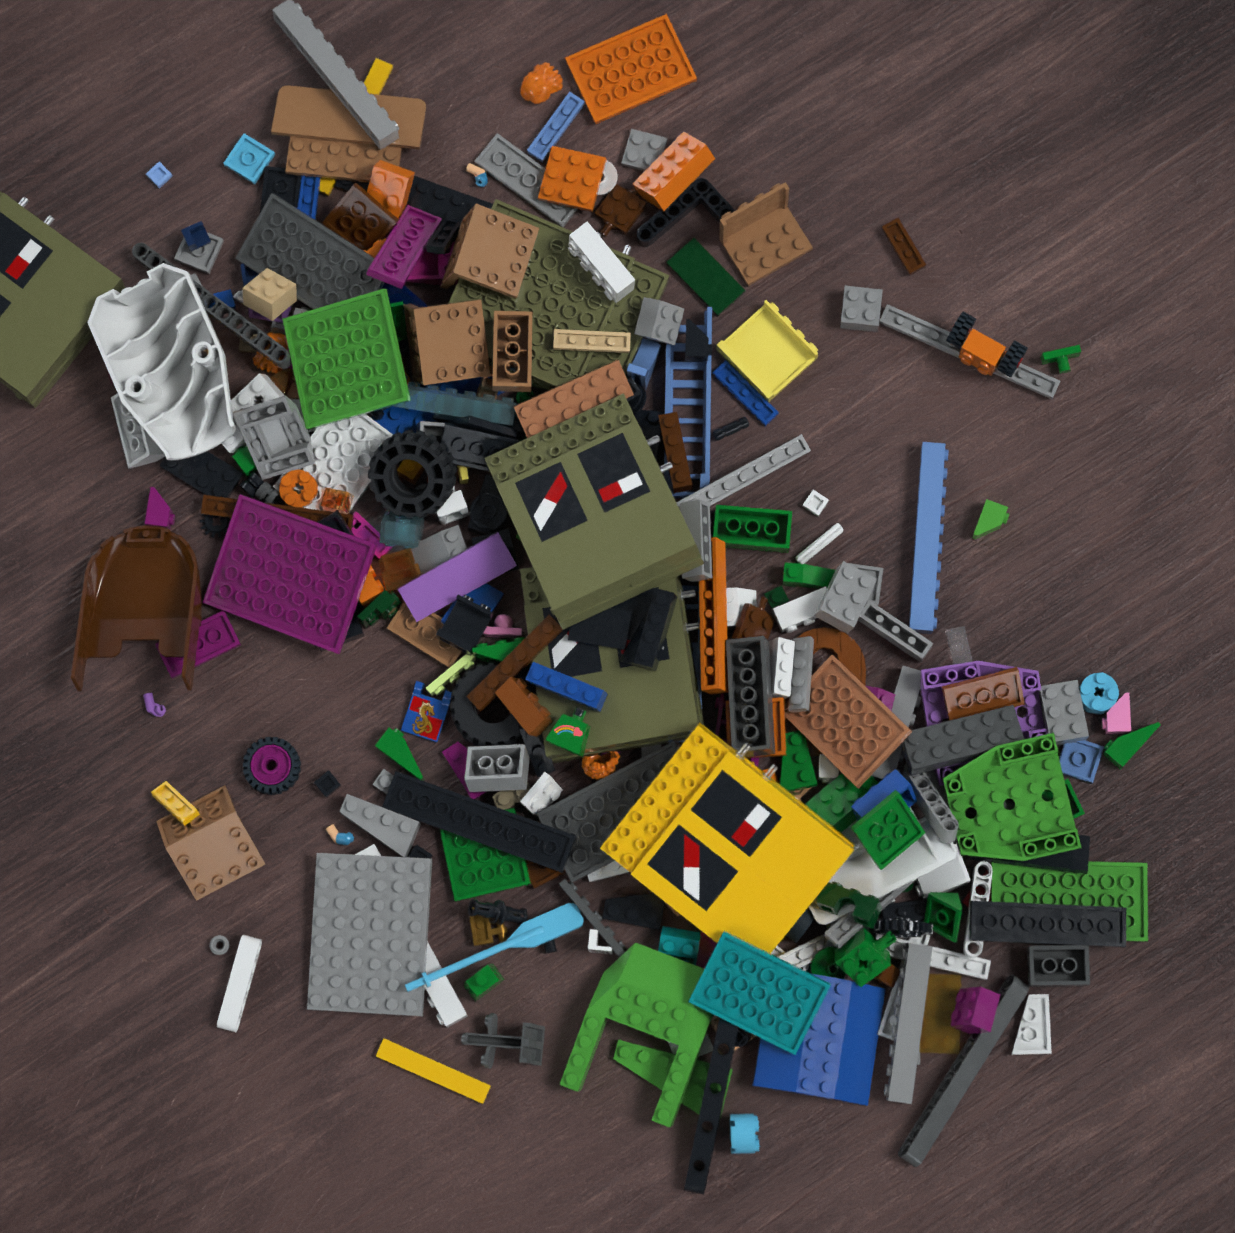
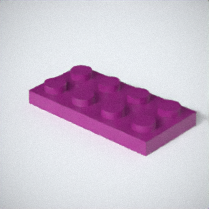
(214, 639)

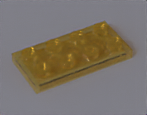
(940, 1002)

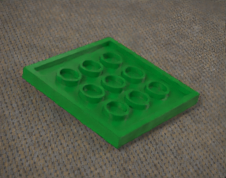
(481, 869)

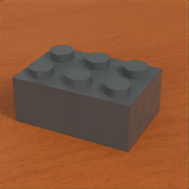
(1058, 966)

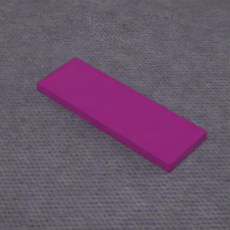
(404, 247)

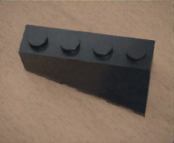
(648, 640)

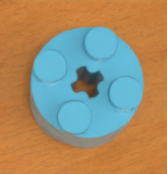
(1104, 684)
(743, 1133)

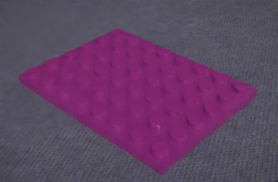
(290, 573)

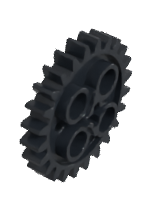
(902, 927)

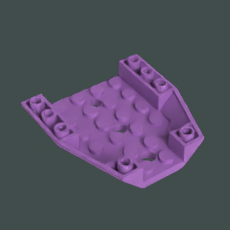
(935, 709)

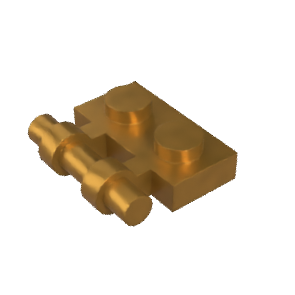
(482, 930)

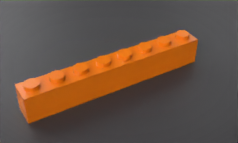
(714, 623)

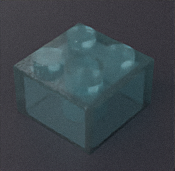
(401, 531)

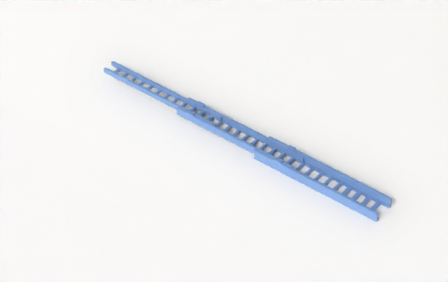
(704, 478)

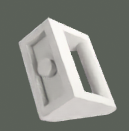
(454, 505)

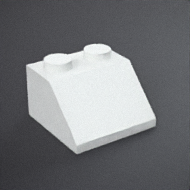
(735, 602)

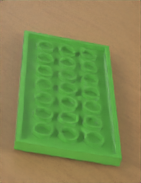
(1104, 885)

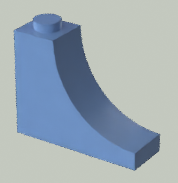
(644, 362)

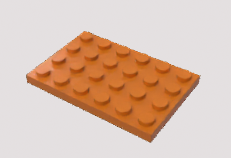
(631, 69)

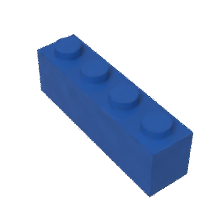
(566, 686)

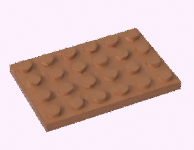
(848, 722)

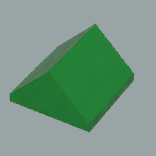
(944, 914)

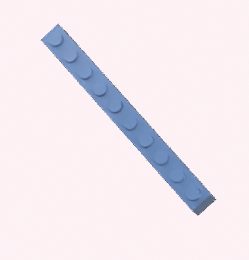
(927, 537)

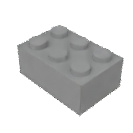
(845, 597)
(1063, 712)
(497, 768)

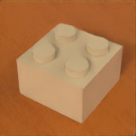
(269, 294)

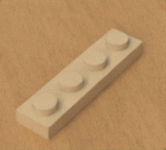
(591, 341)

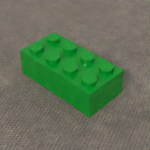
(753, 528)
(835, 801)

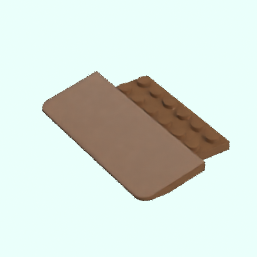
(330, 140)

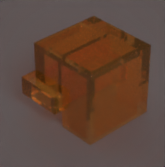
(398, 569)

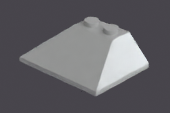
(275, 436)

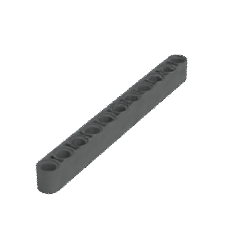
(220, 309)
(961, 1075)

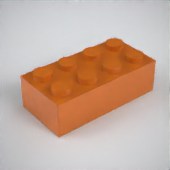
(673, 171)

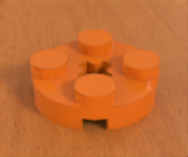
(289, 482)

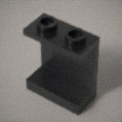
(465, 624)

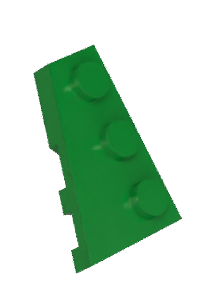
(797, 767)

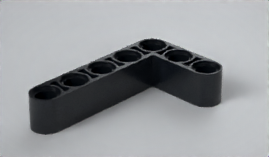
(684, 209)

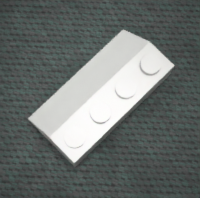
(136, 442)

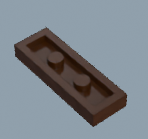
(903, 246)

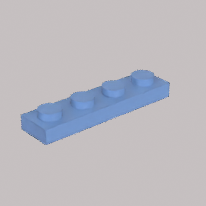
(556, 126)

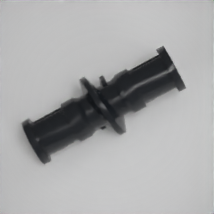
(497, 912)

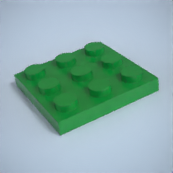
(888, 830)

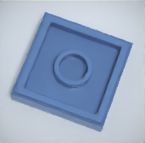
(1080, 760)

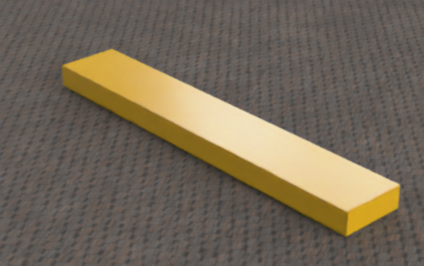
(433, 1071)

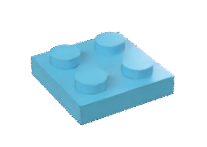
(249, 158)

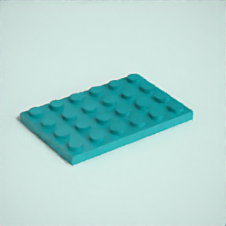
(759, 992)

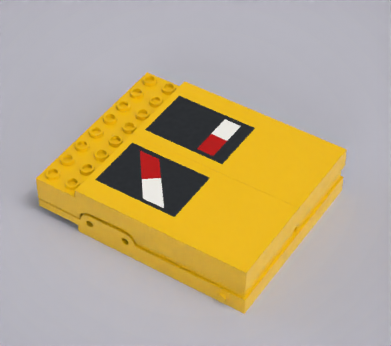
(727, 843)

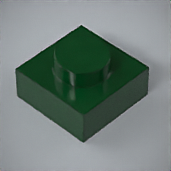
(776, 597)

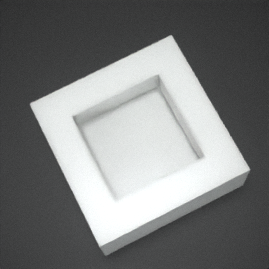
(815, 503)

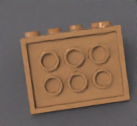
(763, 235)
(491, 251)
(447, 342)
(212, 846)

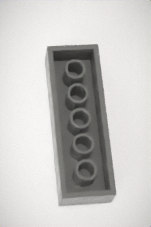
(750, 695)
(960, 739)

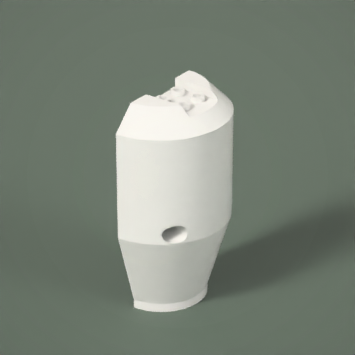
(166, 361)

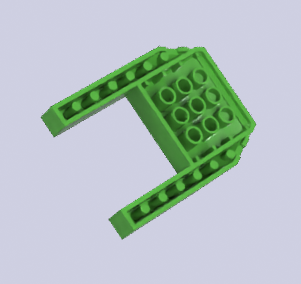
(652, 996)

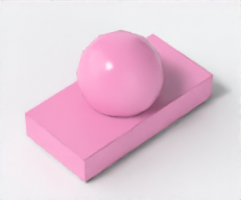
(503, 628)

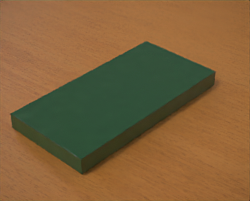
(705, 277)

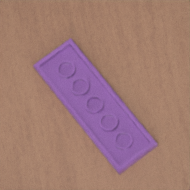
(457, 576)

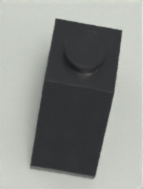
(696, 343)

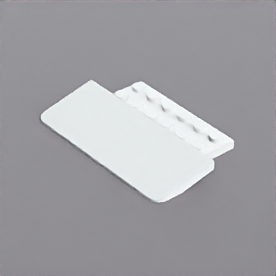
(863, 875)

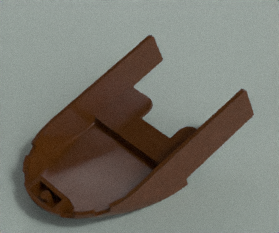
(140, 590)

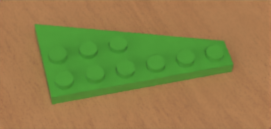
(655, 1066)

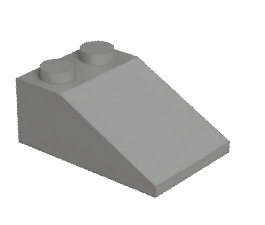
(438, 548)

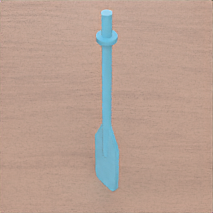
(528, 935)

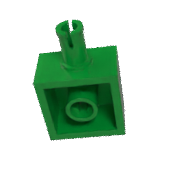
(864, 956)

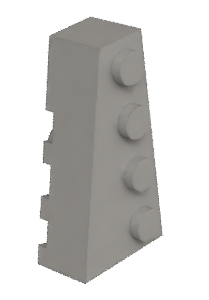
(385, 825)

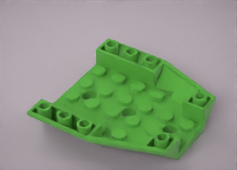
(1017, 773)

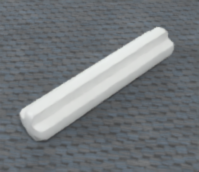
(819, 544)

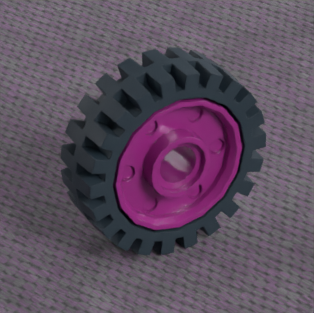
(282, 776)

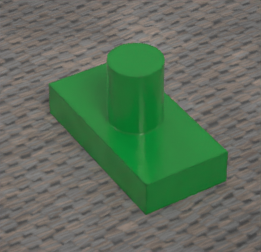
(1061, 357)

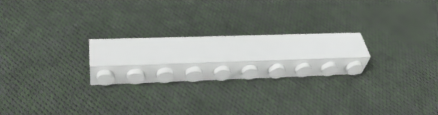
(440, 992)

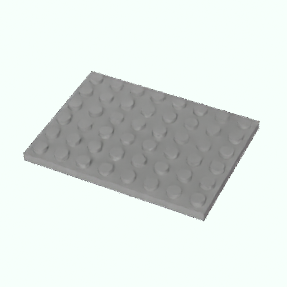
(369, 933)

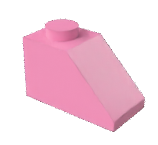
(1118, 718)

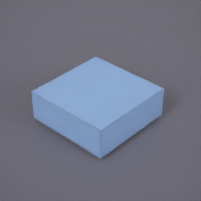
(159, 175)

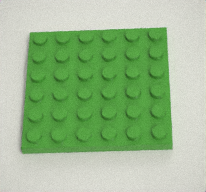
(346, 359)

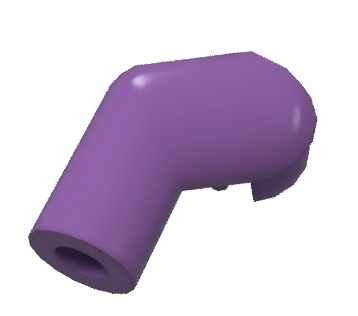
(152, 707)

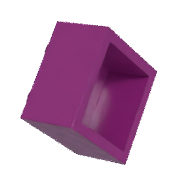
(975, 1010)

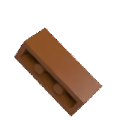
(524, 706)

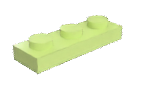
(451, 674)

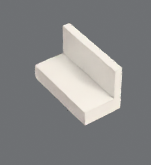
(593, 944)

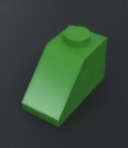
(990, 519)

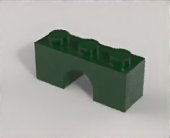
(835, 896)

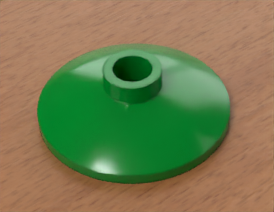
(823, 960)

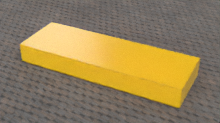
(175, 803)

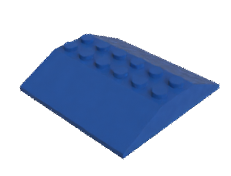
(836, 1051)

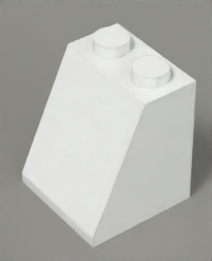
(944, 878)

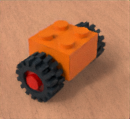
(983, 351)

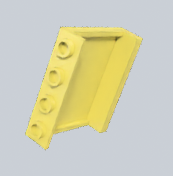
(768, 351)

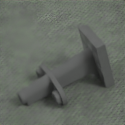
(529, 1044)

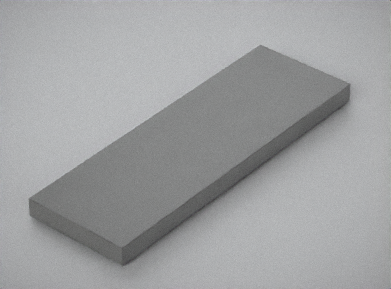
(521, 176)

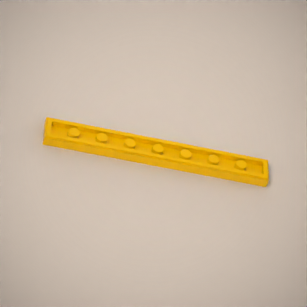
(374, 83)

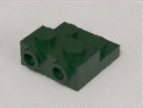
(384, 605)

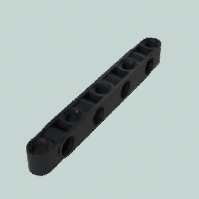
(711, 1107)

